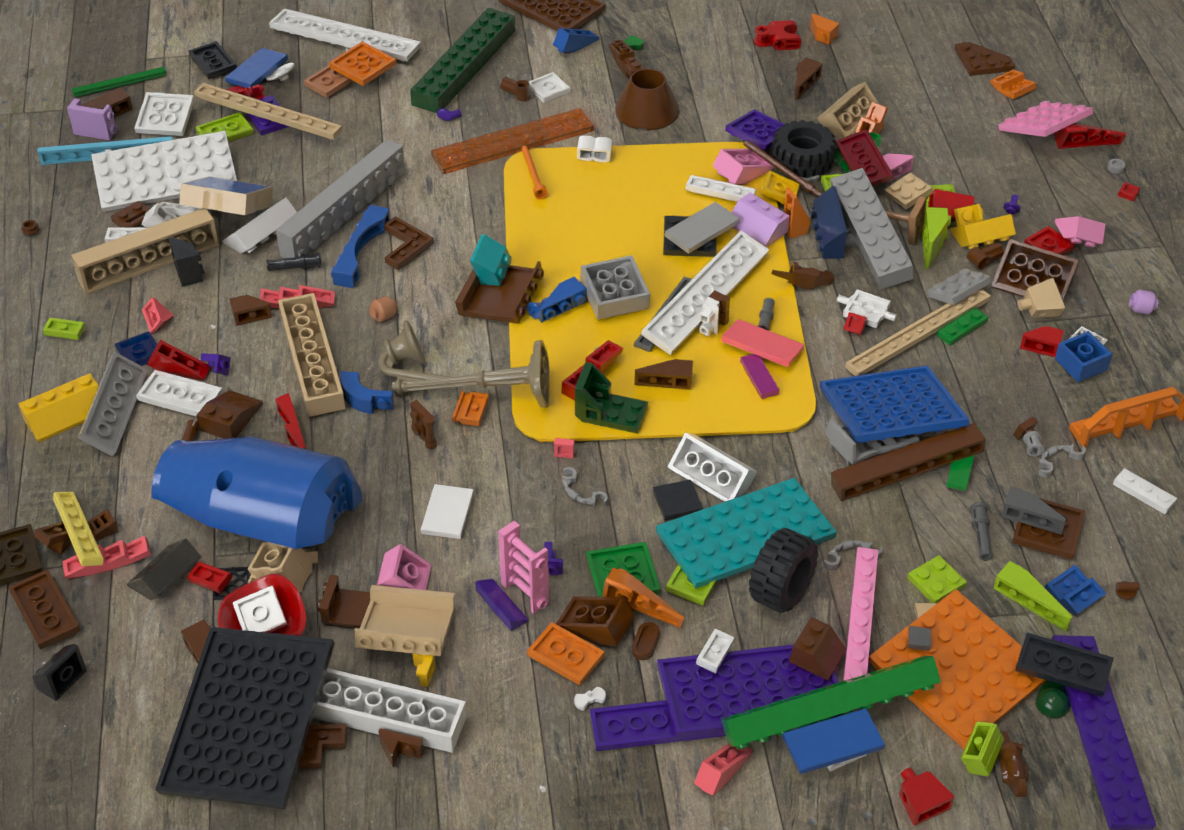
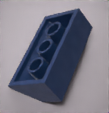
(829, 224)

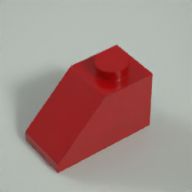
(1042, 340)

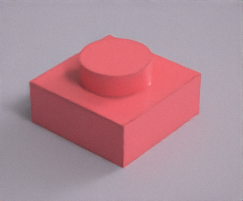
(564, 448)

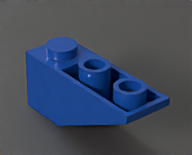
(563, 298)

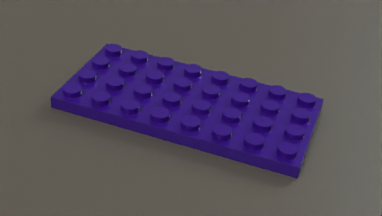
(743, 682)

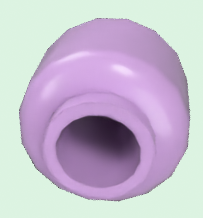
(1143, 302)

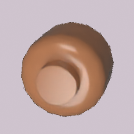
(383, 309)

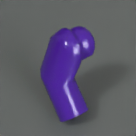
(448, 115)

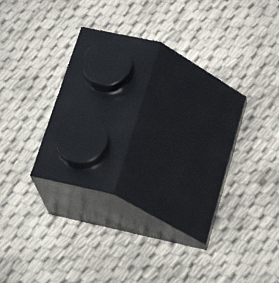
(186, 261)
(60, 672)

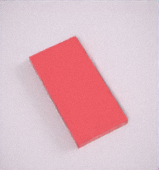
(762, 343)

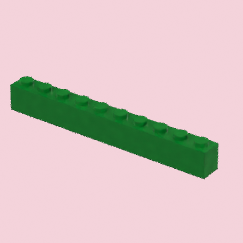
(830, 701)

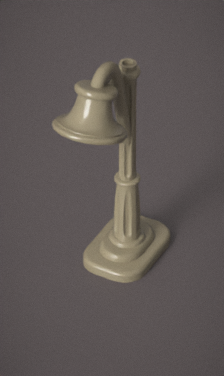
(407, 346)

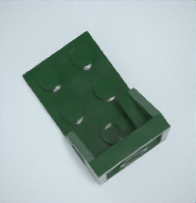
(599, 407)

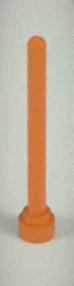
(539, 189)

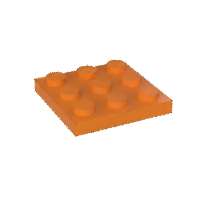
(362, 63)

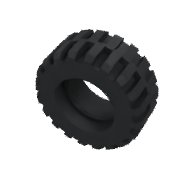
(804, 148)
(783, 570)

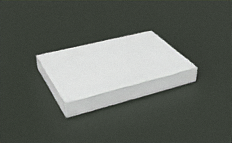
(447, 511)

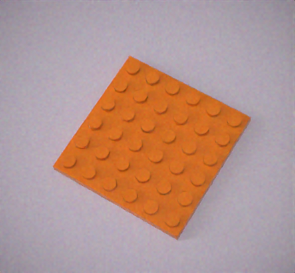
(973, 664)

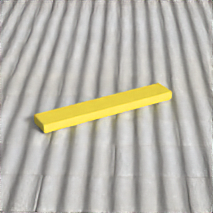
(78, 529)

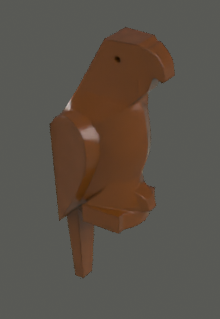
(805, 277)
(1013, 767)

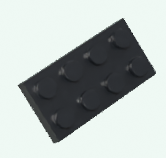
(1064, 664)

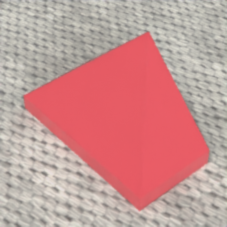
(156, 315)

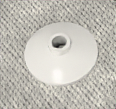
(281, 72)

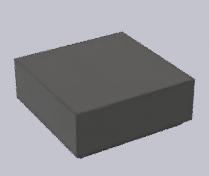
(919, 638)

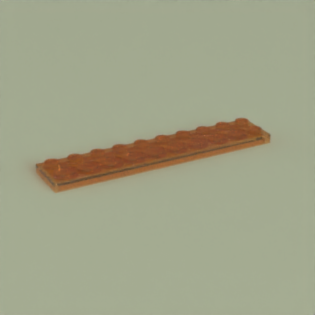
(510, 140)

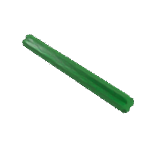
(118, 82)

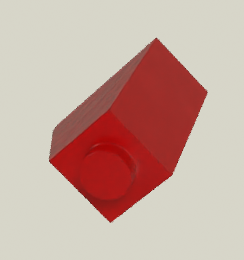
(949, 200)

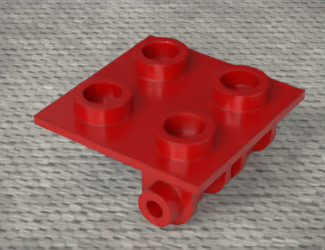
(256, 91)

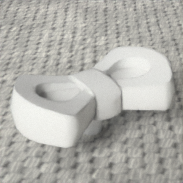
(583, 700)

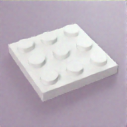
(164, 114)

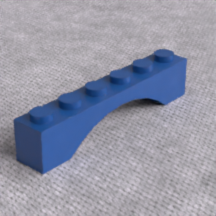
(372, 224)

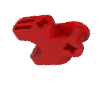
(779, 35)

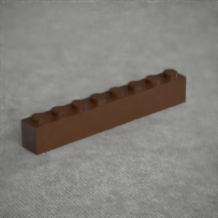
(907, 461)

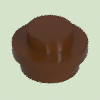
(30, 227)

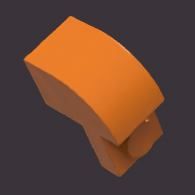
(874, 120)

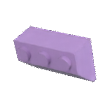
(760, 219)

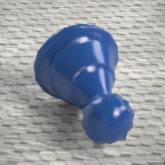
(534, 308)

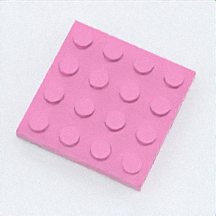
(1045, 118)

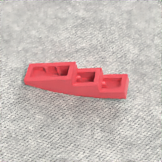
(323, 297)
(114, 556)

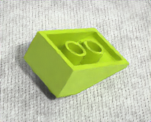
(934, 233)

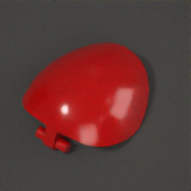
(287, 595)

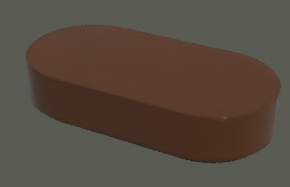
(645, 641)

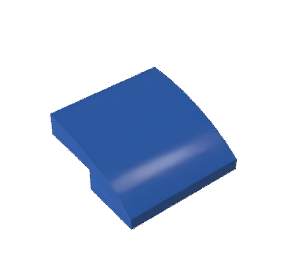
(1074, 590)

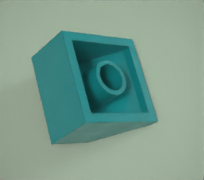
(490, 261)

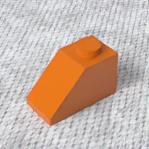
(824, 29)

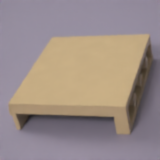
(406, 620)

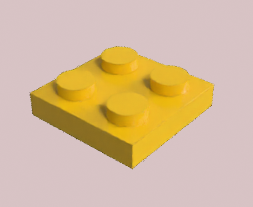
(776, 185)

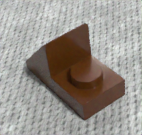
(54, 537)
(396, 743)

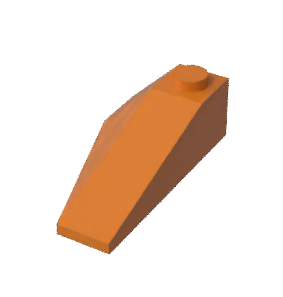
(639, 597)

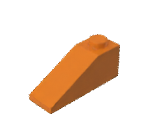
(798, 219)

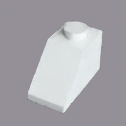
(157, 215)

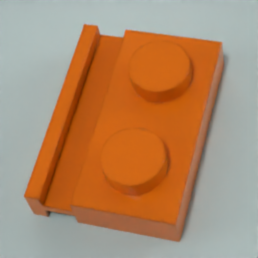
(470, 408)

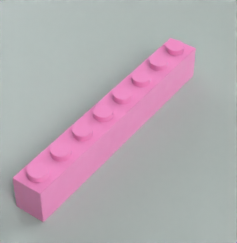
(860, 613)

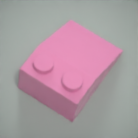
(740, 165)

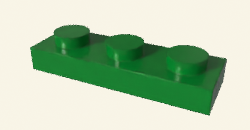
(962, 326)

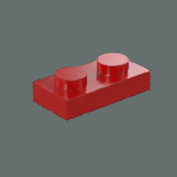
(209, 577)

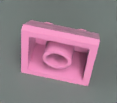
(1081, 230)
(404, 569)

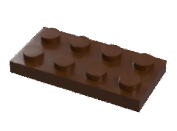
(44, 609)

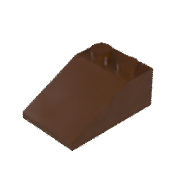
(227, 414)
(597, 619)

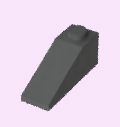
(1030, 510)

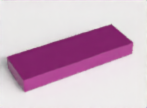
(759, 376)

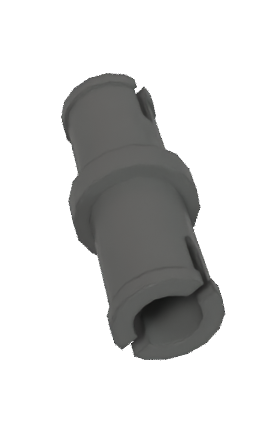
(766, 313)

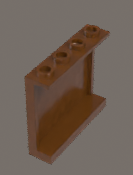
(500, 302)

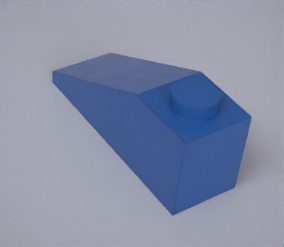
(573, 39)

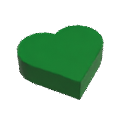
(634, 42)

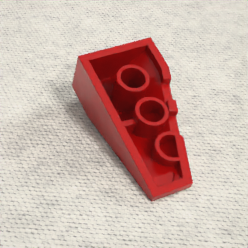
(1084, 135)

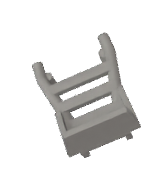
(855, 452)

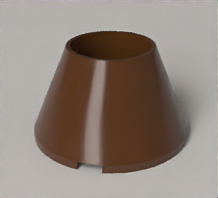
(647, 101)

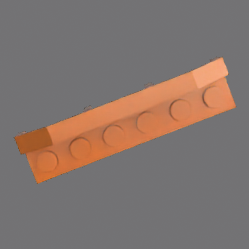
(1129, 413)

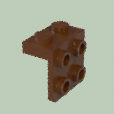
(342, 606)

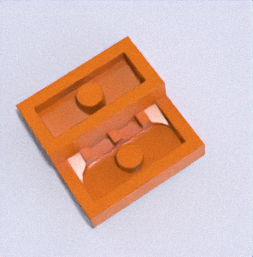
(1013, 84)

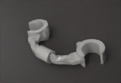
(1053, 450)
(574, 495)
(832, 555)

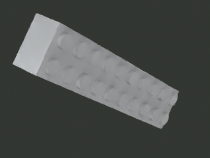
(341, 200)

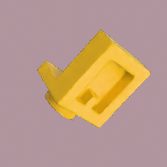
(968, 214)
(425, 669)

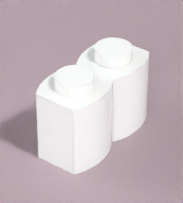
(594, 149)

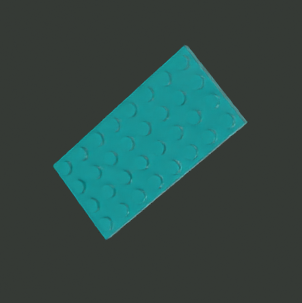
(730, 534)

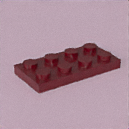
(861, 152)

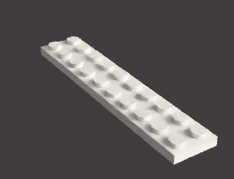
(343, 33)
(721, 274)

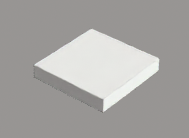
(549, 87)
(260, 611)

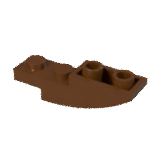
(625, 58)

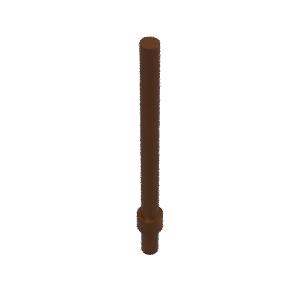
(808, 187)

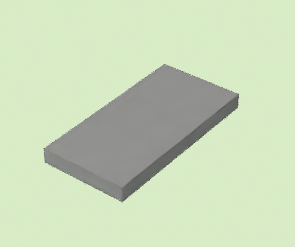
(701, 227)

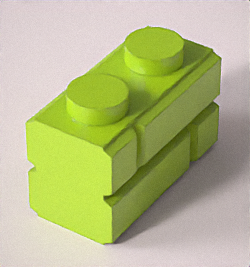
(982, 748)

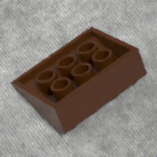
(1029, 265)

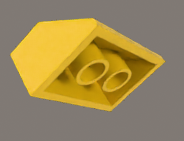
(984, 231)

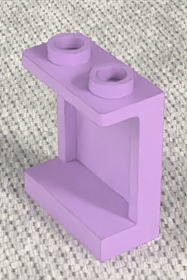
(92, 121)

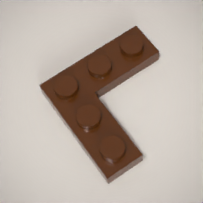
(414, 239)

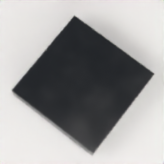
(677, 499)

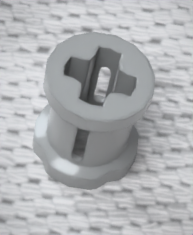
(1035, 442)

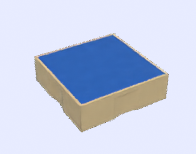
(226, 195)

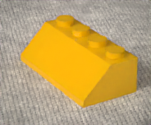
(59, 407)

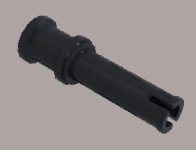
(303, 261)

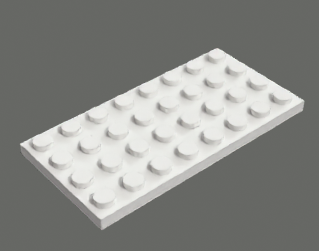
(157, 169)

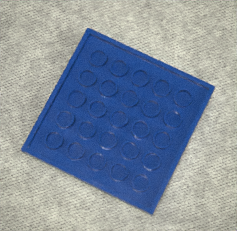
(893, 404)

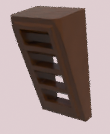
(105, 522)

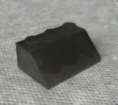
(165, 570)

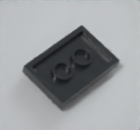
(212, 60)

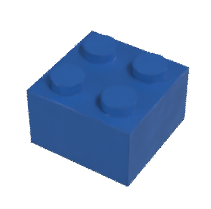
(1083, 356)

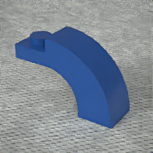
(361, 397)

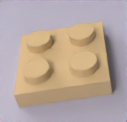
(908, 190)

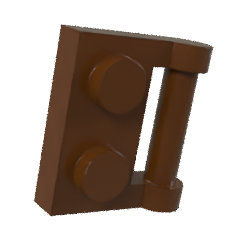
(130, 216)
(423, 424)

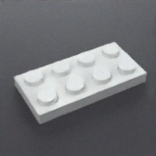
(177, 392)

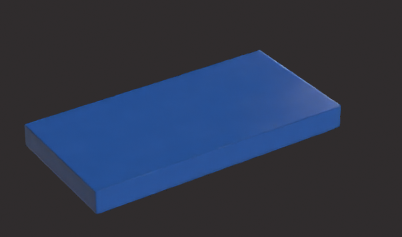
(256, 68)
(833, 741)

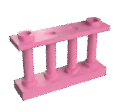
(512, 571)

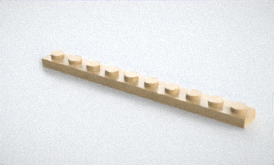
(268, 111)
(914, 334)

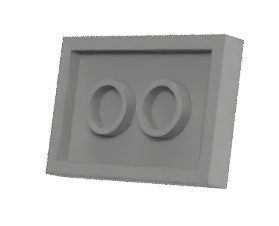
(959, 286)

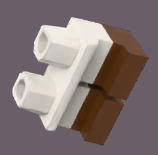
(714, 312)

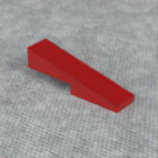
(601, 358)
(287, 413)

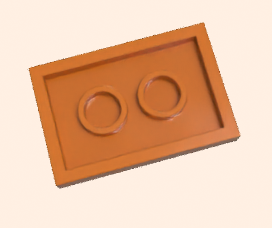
(565, 653)

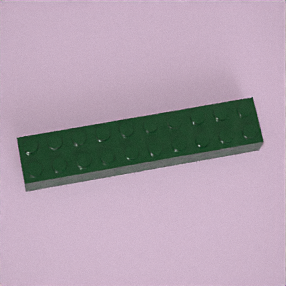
(462, 60)

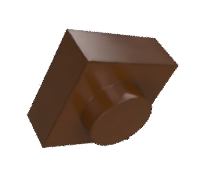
(1025, 427)

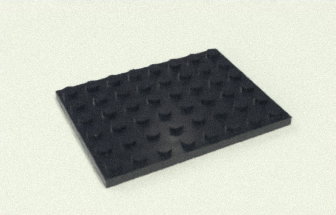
(246, 718)

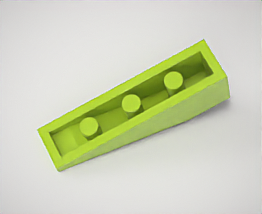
(1027, 591)

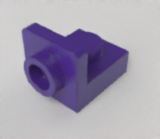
(219, 362)
(555, 566)

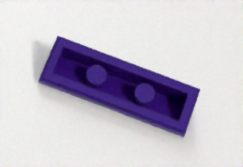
(500, 603)

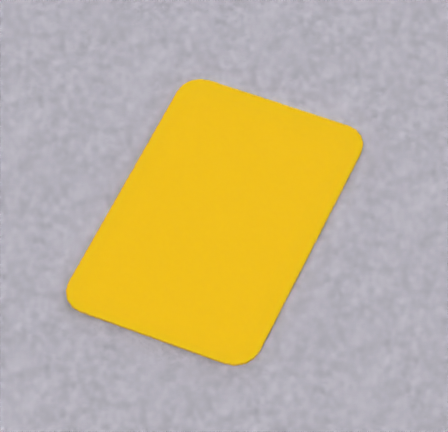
(617, 212)

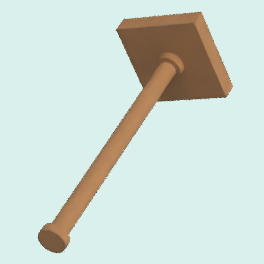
(915, 219)

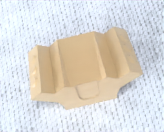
(283, 560)

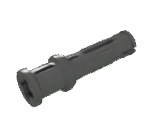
(980, 524)

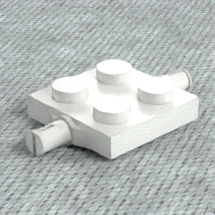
(867, 305)

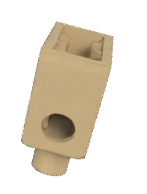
(1042, 300)

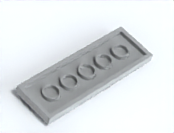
(112, 404)

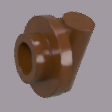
(1127, 590)

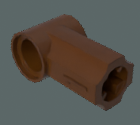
(519, 88)
(981, 257)

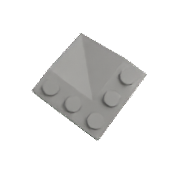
(615, 287)

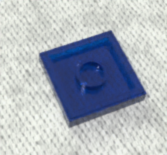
(137, 348)

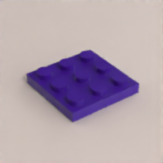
(755, 128)

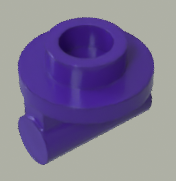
(1012, 206)

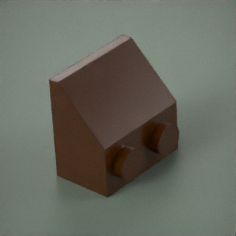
(818, 649)

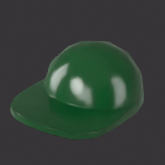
(1052, 700)

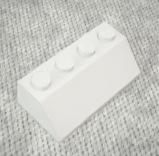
(260, 227)
(711, 468)

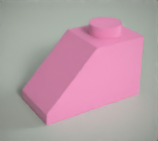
(898, 164)

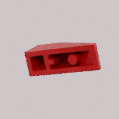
(176, 362)

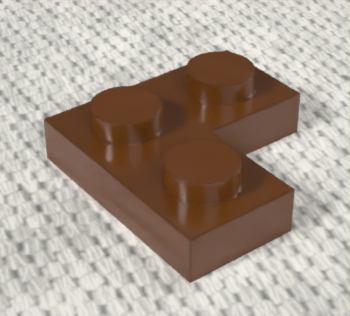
(321, 738)

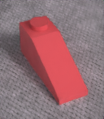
(720, 768)

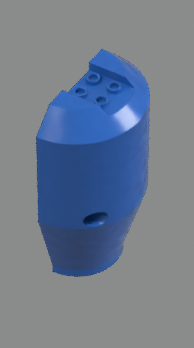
(257, 488)

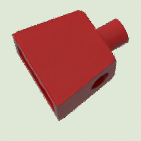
(924, 796)

